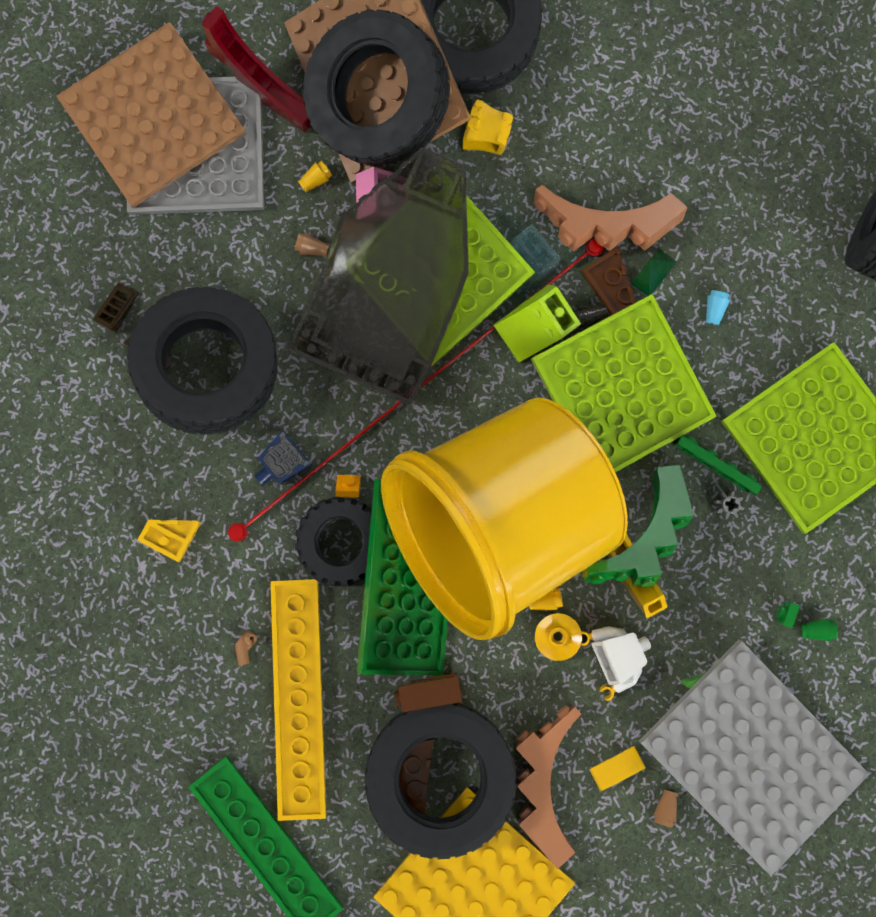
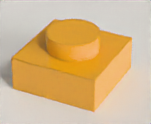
(348, 486)

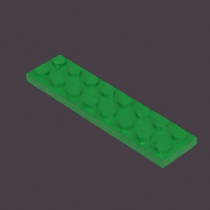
(263, 843)

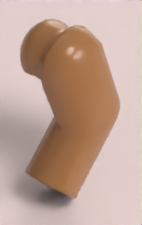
(242, 646)

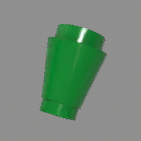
(820, 630)

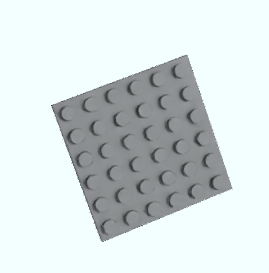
(227, 179)

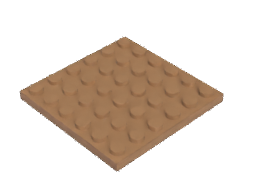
(151, 114)

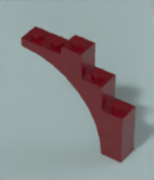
(231, 50)

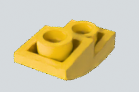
(617, 768)

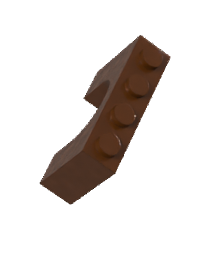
(428, 692)

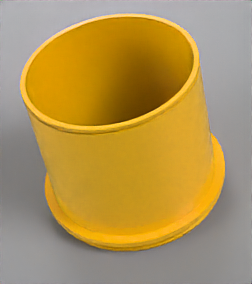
(504, 514)

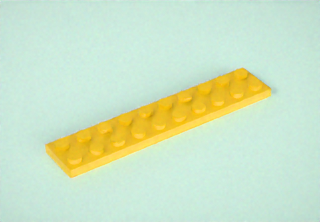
(298, 700)

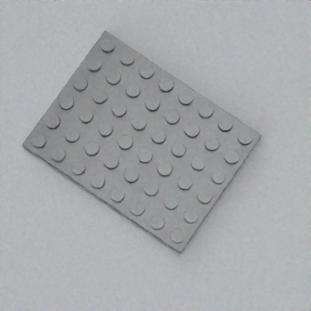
(754, 757)

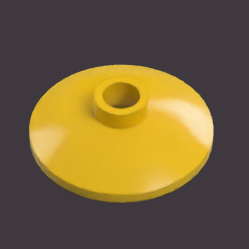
(569, 643)

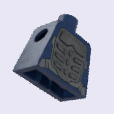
(281, 461)

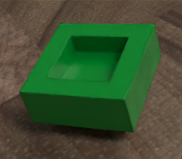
(787, 614)

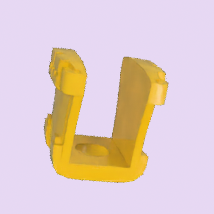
(487, 129)

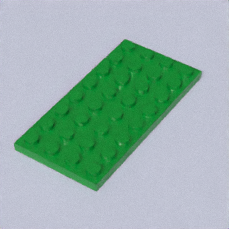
(399, 622)

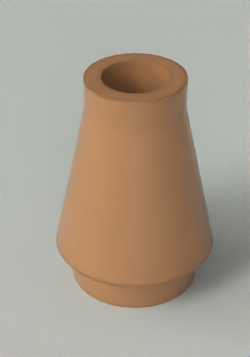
(310, 245)
(667, 809)

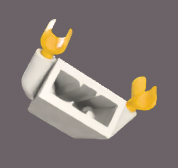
(619, 656)

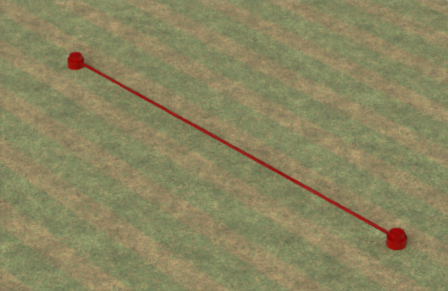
(238, 531)

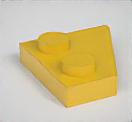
(169, 536)

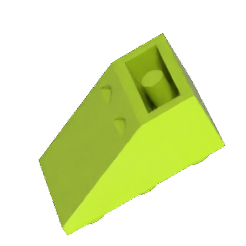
(537, 323)

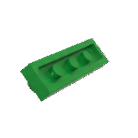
(725, 469)

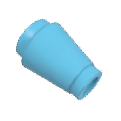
(716, 306)

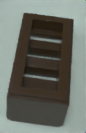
(123, 311)

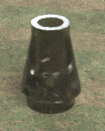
(590, 315)

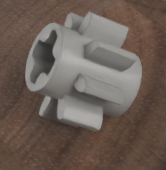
(733, 501)

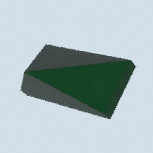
(654, 272)

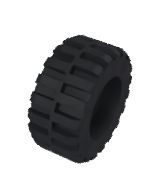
(309, 534)

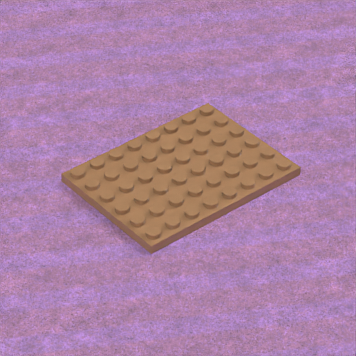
(380, 81)

